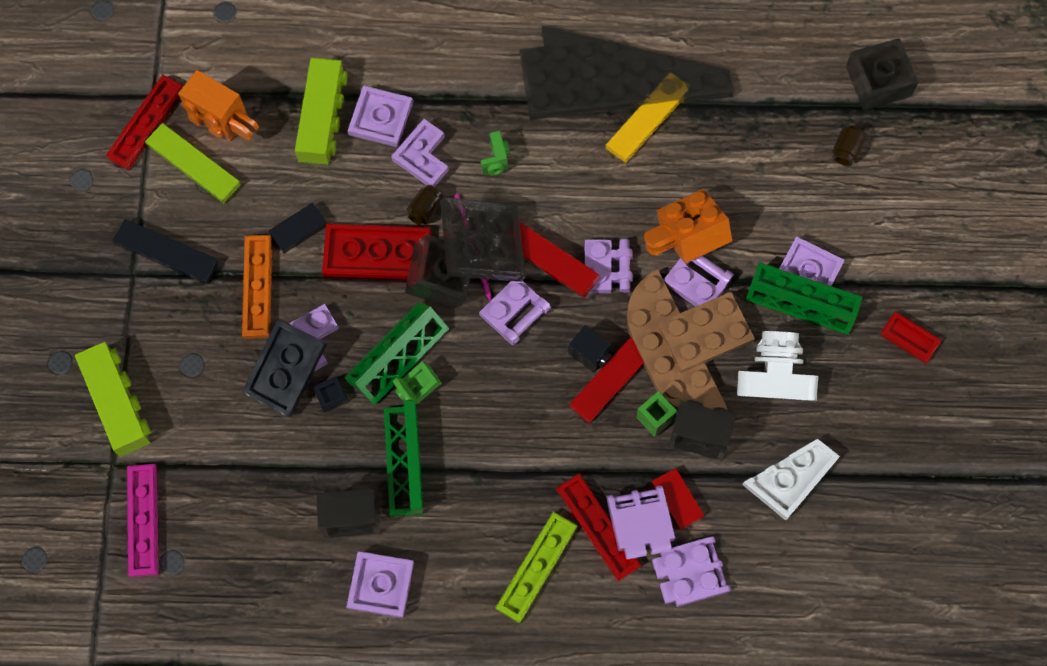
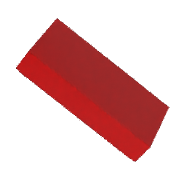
(910, 337)
(679, 499)

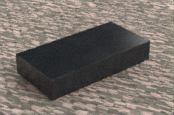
(298, 228)

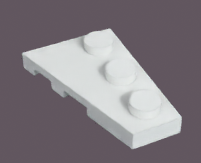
(792, 479)

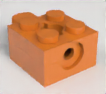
(216, 108)
(689, 227)

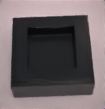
(330, 394)

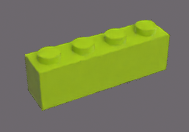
(320, 111)
(112, 399)

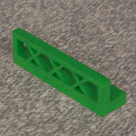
(805, 296)
(390, 346)
(413, 458)

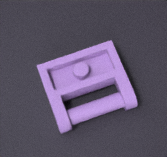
(694, 286)
(508, 305)

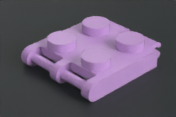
(641, 523)
(690, 573)

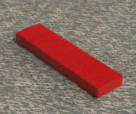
(144, 122)
(557, 262)
(607, 382)
(596, 526)

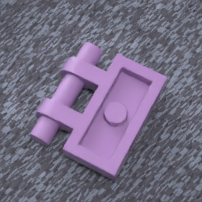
(599, 257)

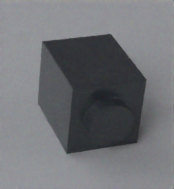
(590, 349)

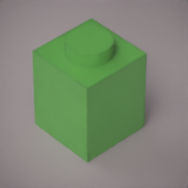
(656, 414)

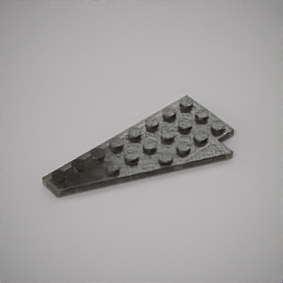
(597, 75)

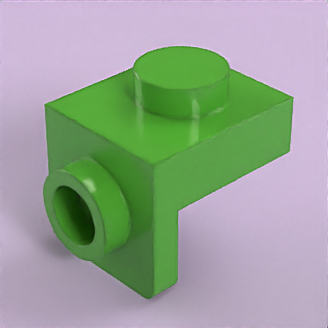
(498, 163)
(417, 383)

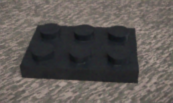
(284, 368)

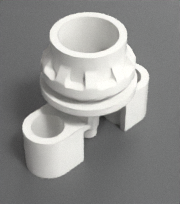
(779, 353)

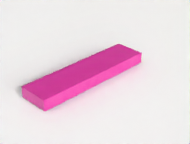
(142, 520)

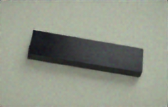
(166, 251)

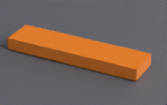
(257, 287)

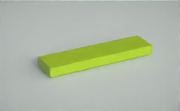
(193, 163)
(536, 567)

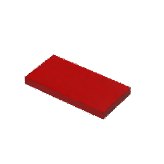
(370, 250)

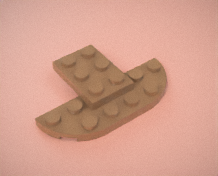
(681, 343)

